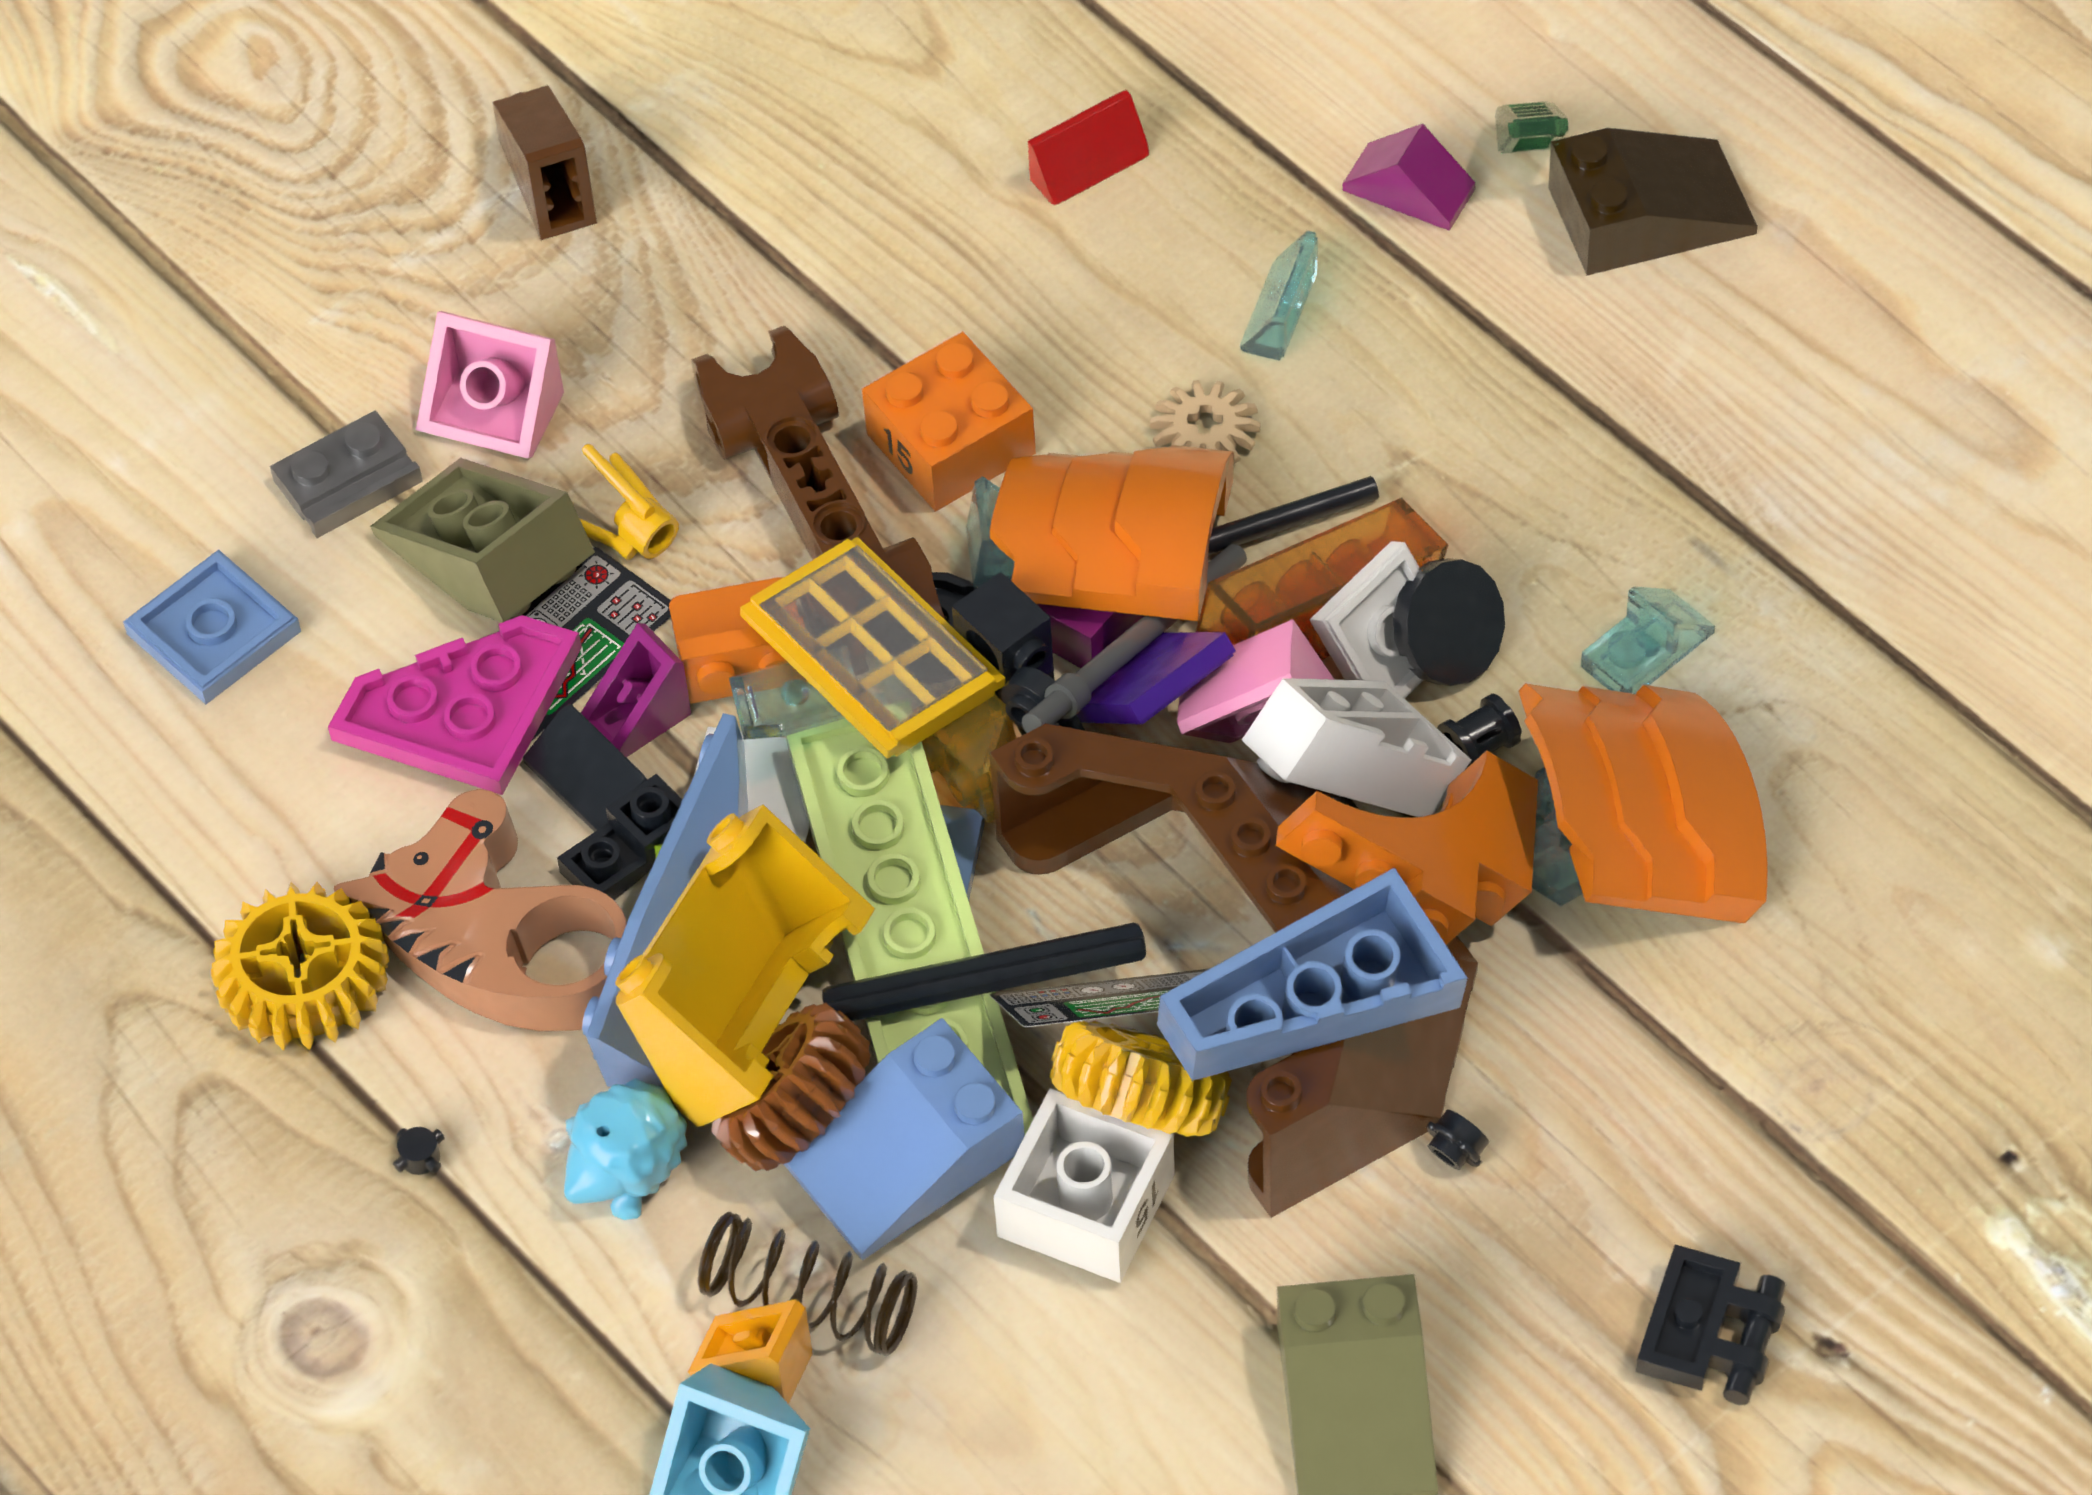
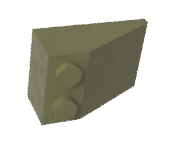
(487, 537)
(1357, 1387)

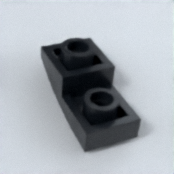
(624, 847)

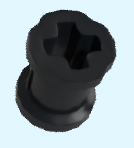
(1484, 729)

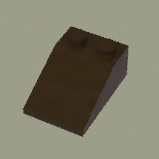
(1644, 196)

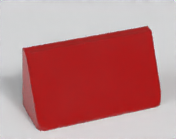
(1087, 148)

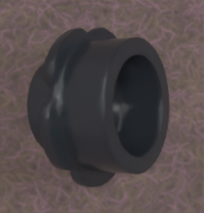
(1456, 1140)

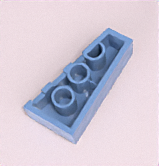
(1316, 982)

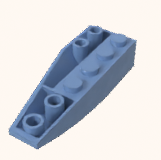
(713, 794)

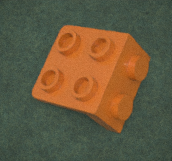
(717, 640)

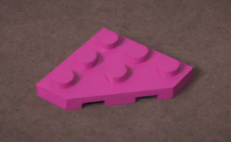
(462, 704)

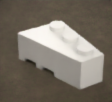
(1355, 743)

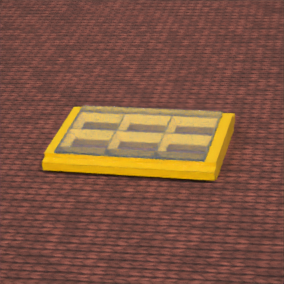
(872, 647)

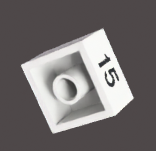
(1084, 1186)

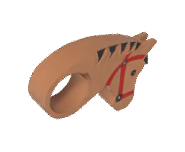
(471, 936)

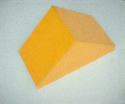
(760, 1343)

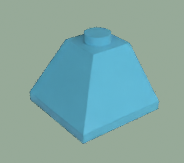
(729, 1438)

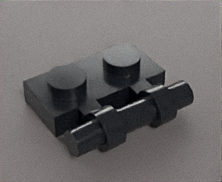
(1689, 1318)

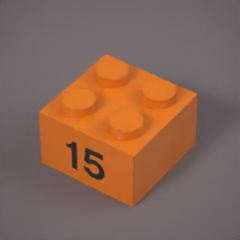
(948, 420)

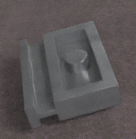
(346, 473)

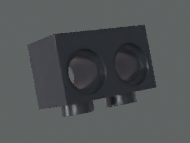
(1005, 627)

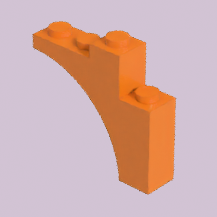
(1456, 863)

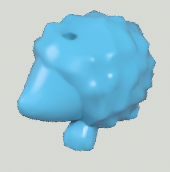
(623, 1146)

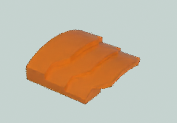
(1114, 527)
(1652, 799)

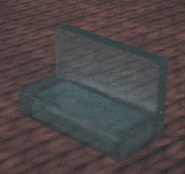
(778, 702)

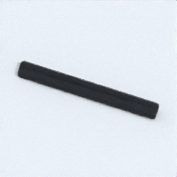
(987, 972)

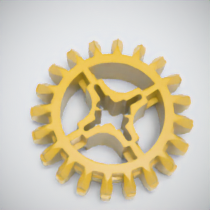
(336, 981)
(1136, 1079)

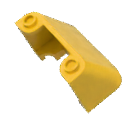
(734, 962)

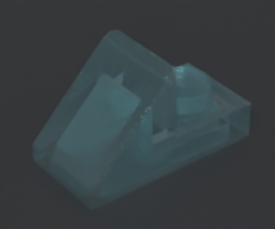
(1647, 641)

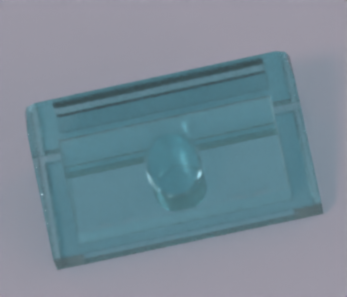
(1282, 299)

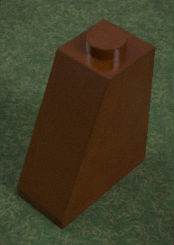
(546, 161)

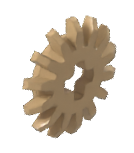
(1223, 410)

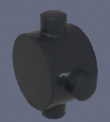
(418, 1150)

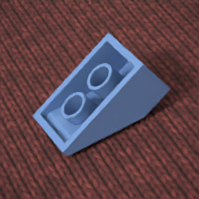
(909, 1140)

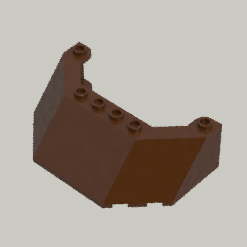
(1321, 1107)

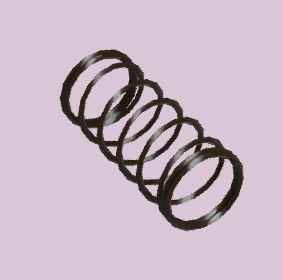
(736, 1246)

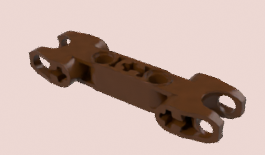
(779, 420)

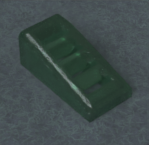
(1529, 126)

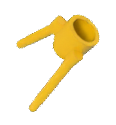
(640, 519)

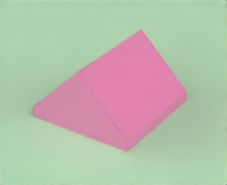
(489, 385)
(1234, 693)

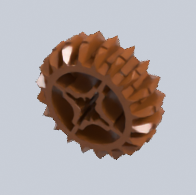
(815, 1068)

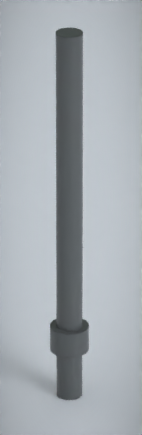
(1073, 690)

